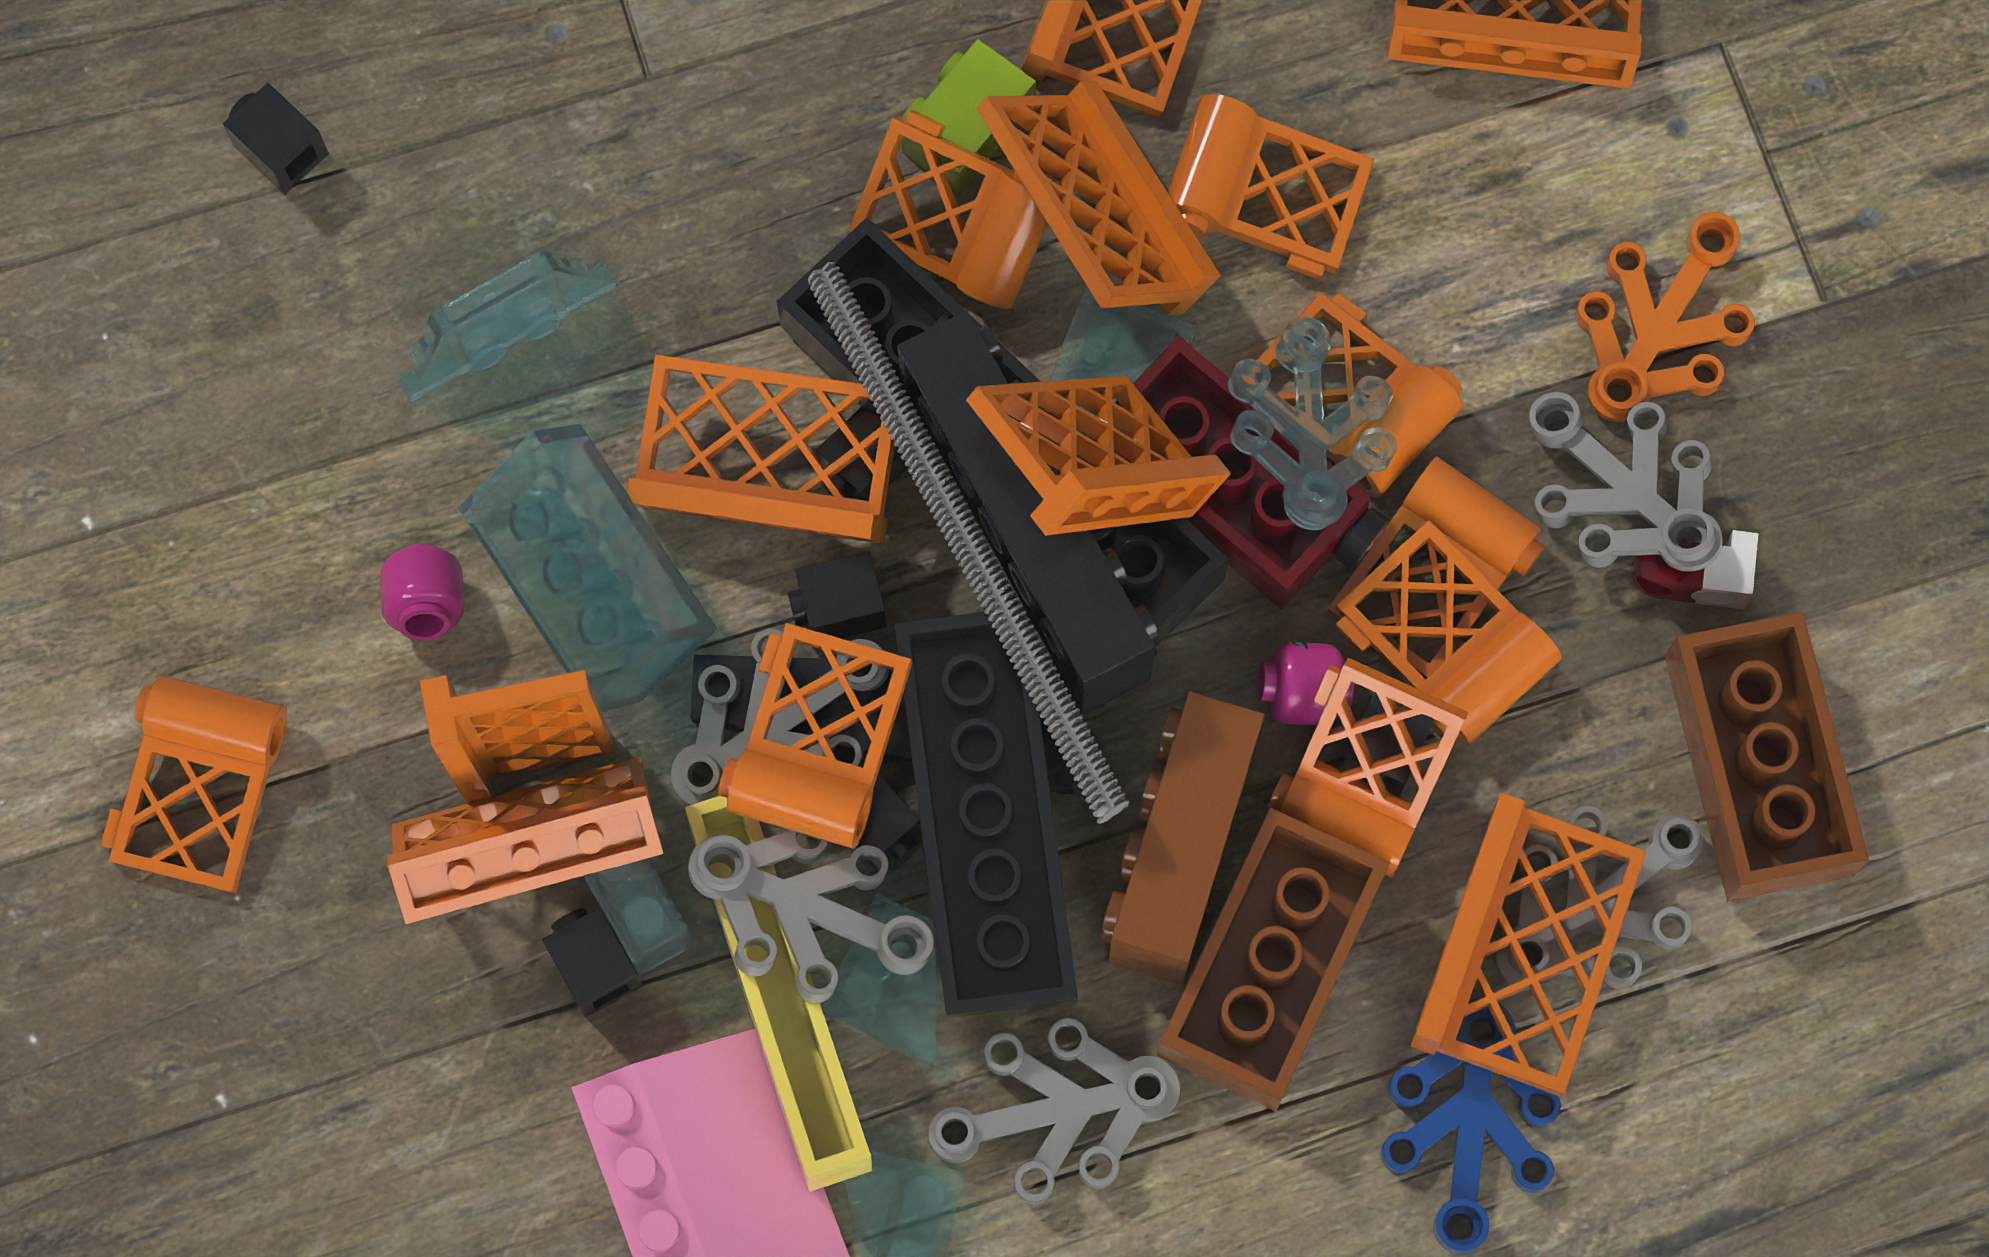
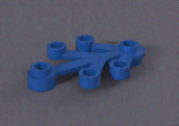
(1474, 1113)

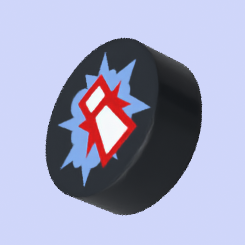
(1361, 538)

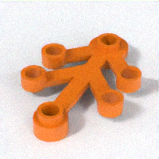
(1659, 328)

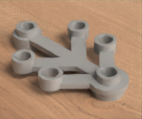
(1628, 490)
(711, 729)
(800, 901)
(1635, 924)
(1065, 1107)

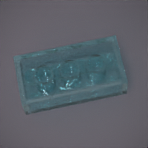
(587, 565)

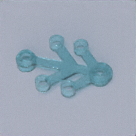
(1303, 352)

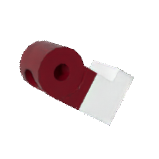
(1723, 583)

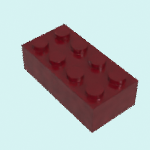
(1247, 510)

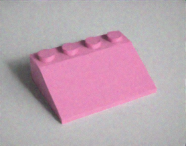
(705, 1157)

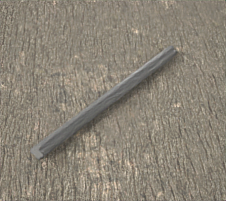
(967, 543)

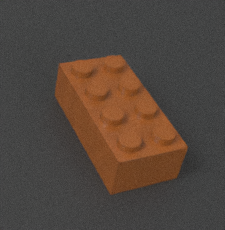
(1765, 756)
(1185, 837)
(1272, 959)

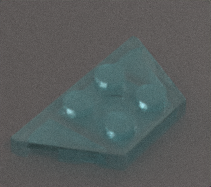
(498, 315)

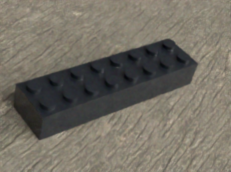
(1165, 561)

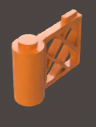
(1218, 167)
(1001, 228)
(1421, 402)
(1476, 523)
(1487, 670)
(204, 729)
(803, 788)
(1342, 801)

